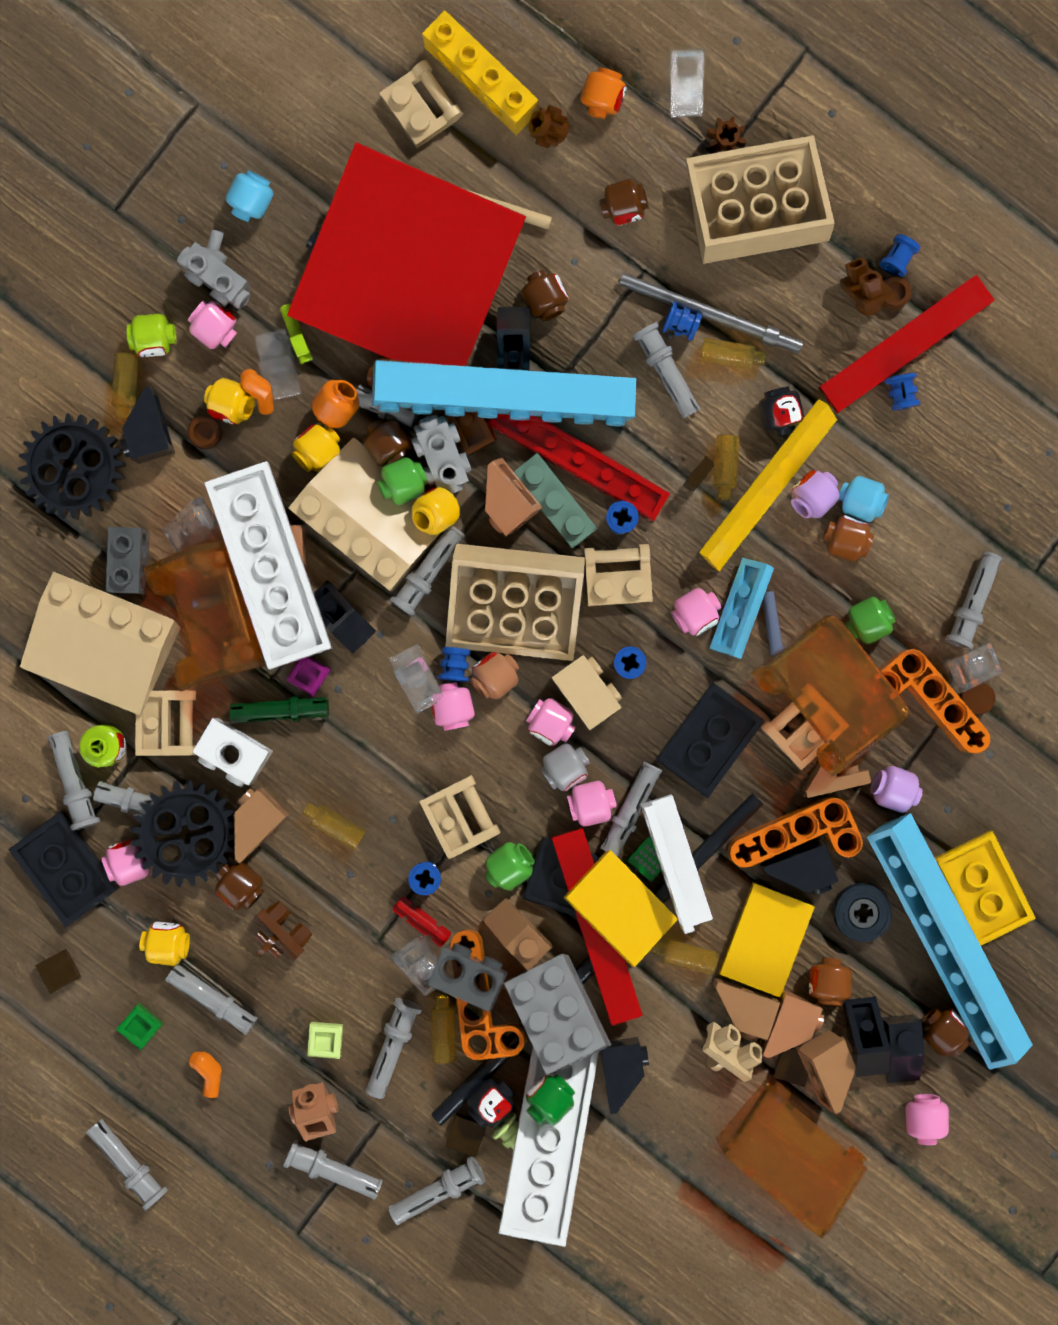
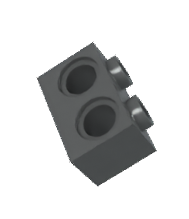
(125, 561)
(465, 985)

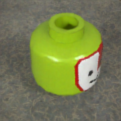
(151, 335)
(111, 740)

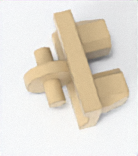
(727, 1051)

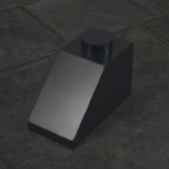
(513, 338)
(146, 430)
(342, 617)
(804, 868)
(867, 1036)
(906, 1048)
(623, 1069)

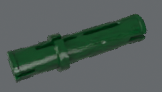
(279, 710)

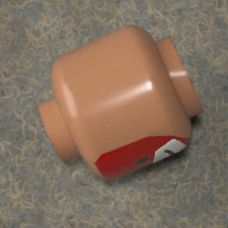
(494, 675)

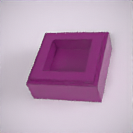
(308, 675)

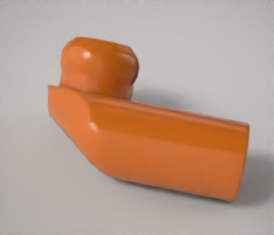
(259, 389)
(209, 1070)

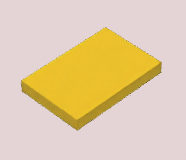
(985, 887)
(620, 908)
(766, 939)

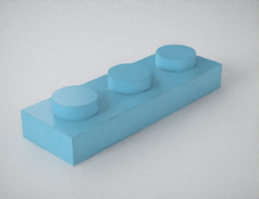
(741, 608)

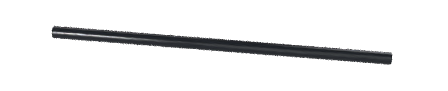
(585, 969)

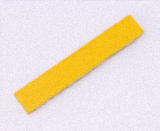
(768, 485)

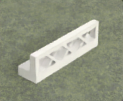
(676, 862)

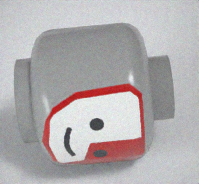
(565, 767)

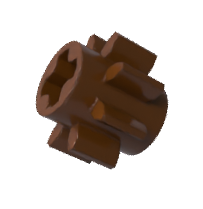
(548, 126)
(728, 129)

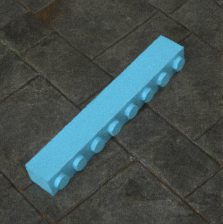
(503, 392)
(950, 942)

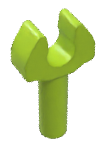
(296, 336)

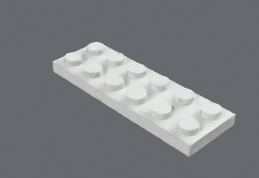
(268, 565)
(547, 1161)

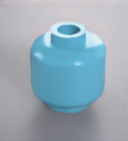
(249, 196)
(863, 499)

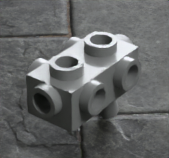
(209, 268)
(437, 443)

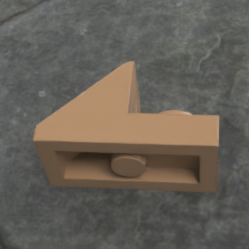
(822, 783)

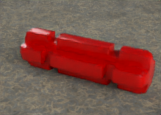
(421, 921)

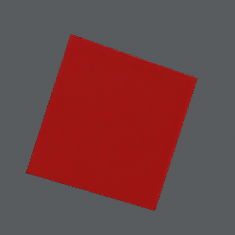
(405, 262)

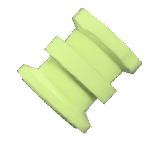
(507, 1131)

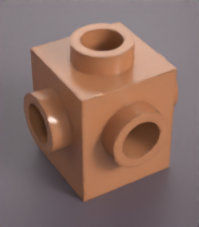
(313, 1111)

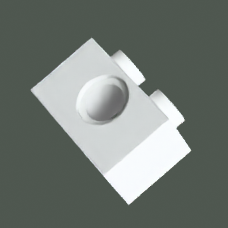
(251, 752)

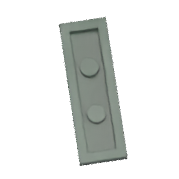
(556, 501)

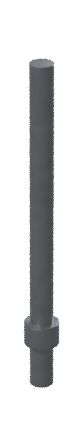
(770, 336)

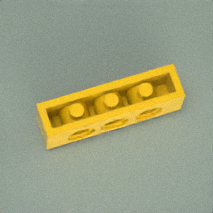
(480, 72)

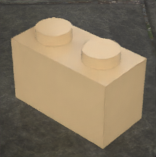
(587, 691)

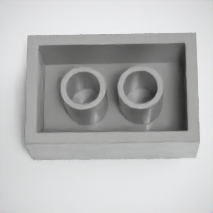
(557, 1014)

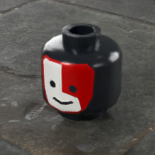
(781, 410)
(491, 1103)

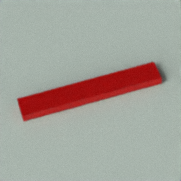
(906, 344)
(584, 462)
(606, 961)

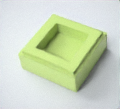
(325, 1040)

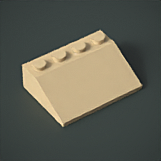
(759, 199)
(356, 519)
(514, 602)
(98, 643)

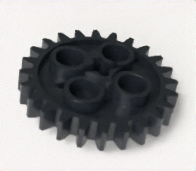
(45, 453)
(187, 862)

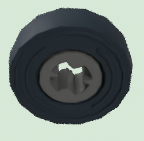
(851, 900)

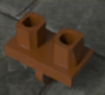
(865, 287)
(270, 923)

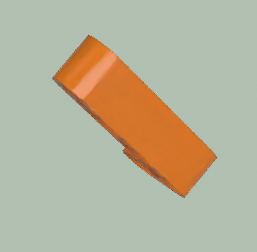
(938, 703)
(790, 838)
(483, 1026)

